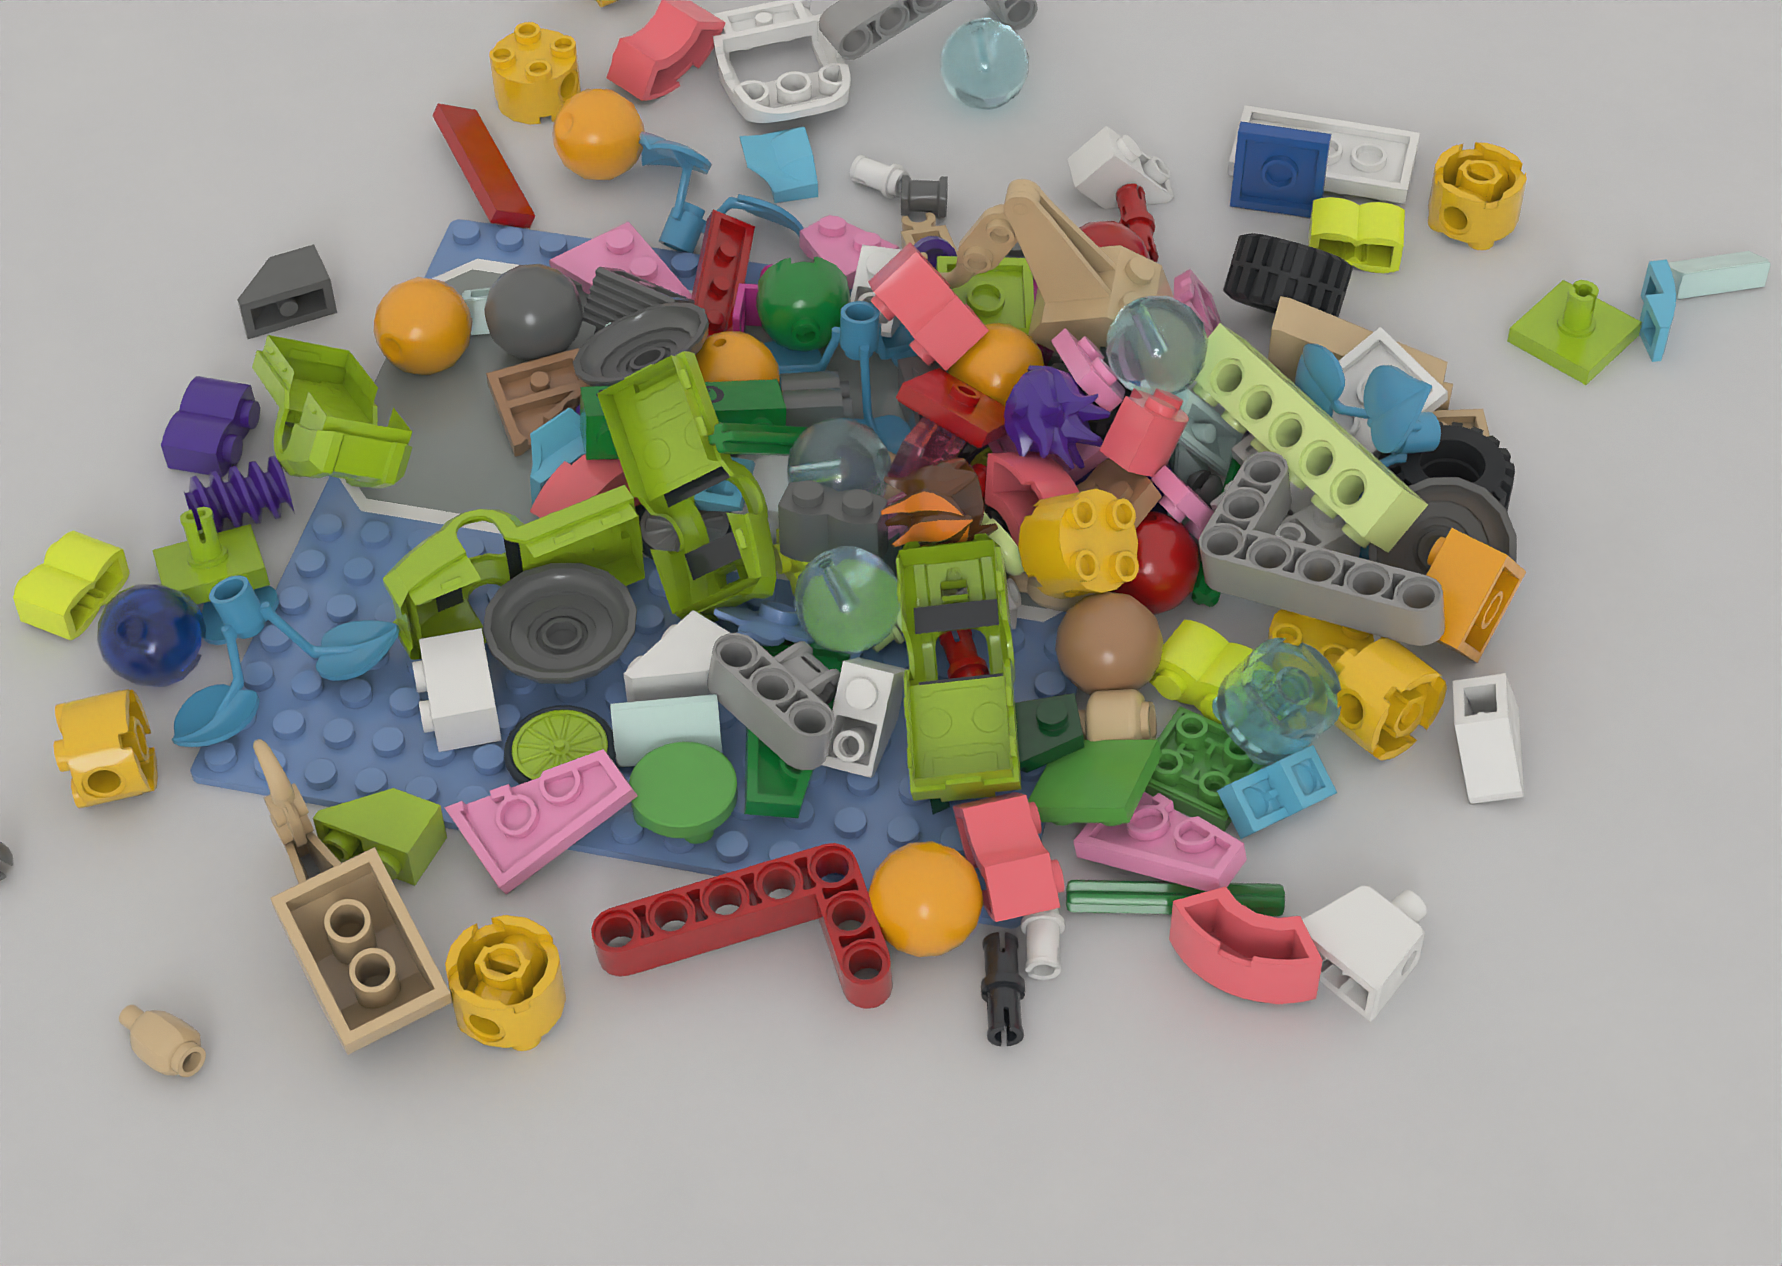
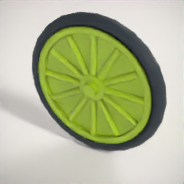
(554, 738)

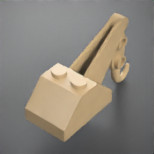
(1076, 280)
(349, 928)

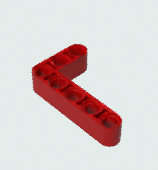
(755, 917)

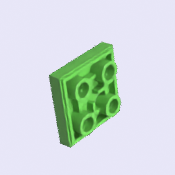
(1195, 764)
(1096, 782)

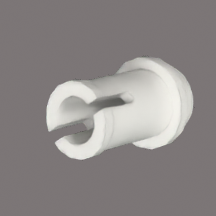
(878, 175)
(1043, 943)

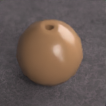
(1109, 643)

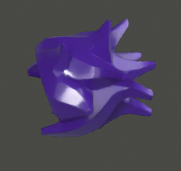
(1051, 415)

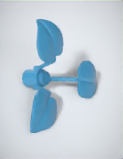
(685, 219)
(859, 338)
(1390, 403)
(241, 613)

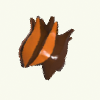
(939, 505)

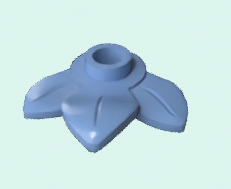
(769, 625)

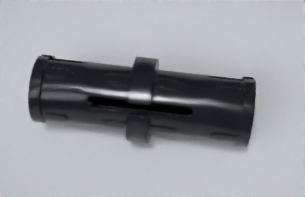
(1002, 989)

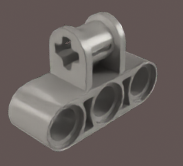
(777, 696)

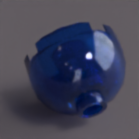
(151, 635)

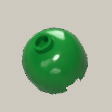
(802, 302)

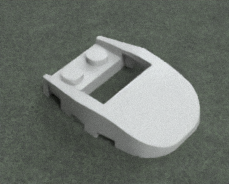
(793, 92)

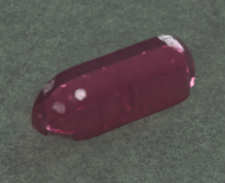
(925, 446)

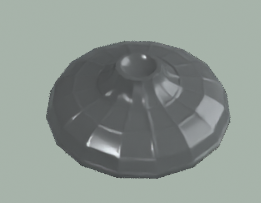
(640, 341)
(1450, 505)
(560, 622)

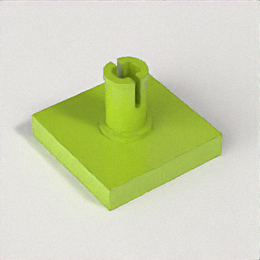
(998, 294)
(1574, 330)
(209, 557)

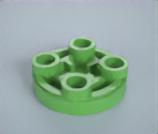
(684, 791)

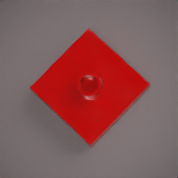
(954, 407)

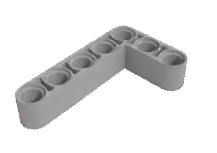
(863, 25)
(1252, 563)

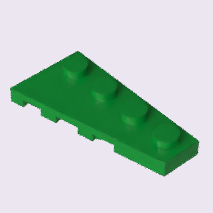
(771, 783)

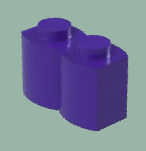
(210, 426)

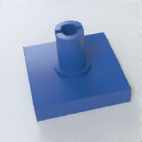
(1279, 169)

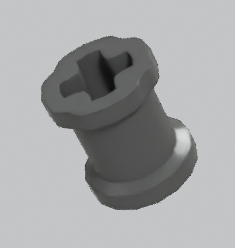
(924, 196)

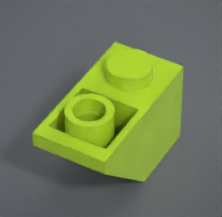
(398, 825)

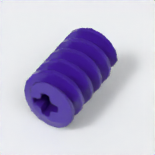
(241, 494)

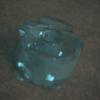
(1278, 700)

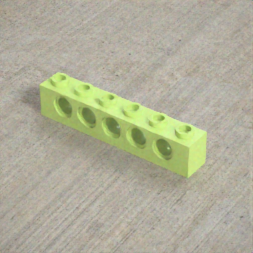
(1279, 413)

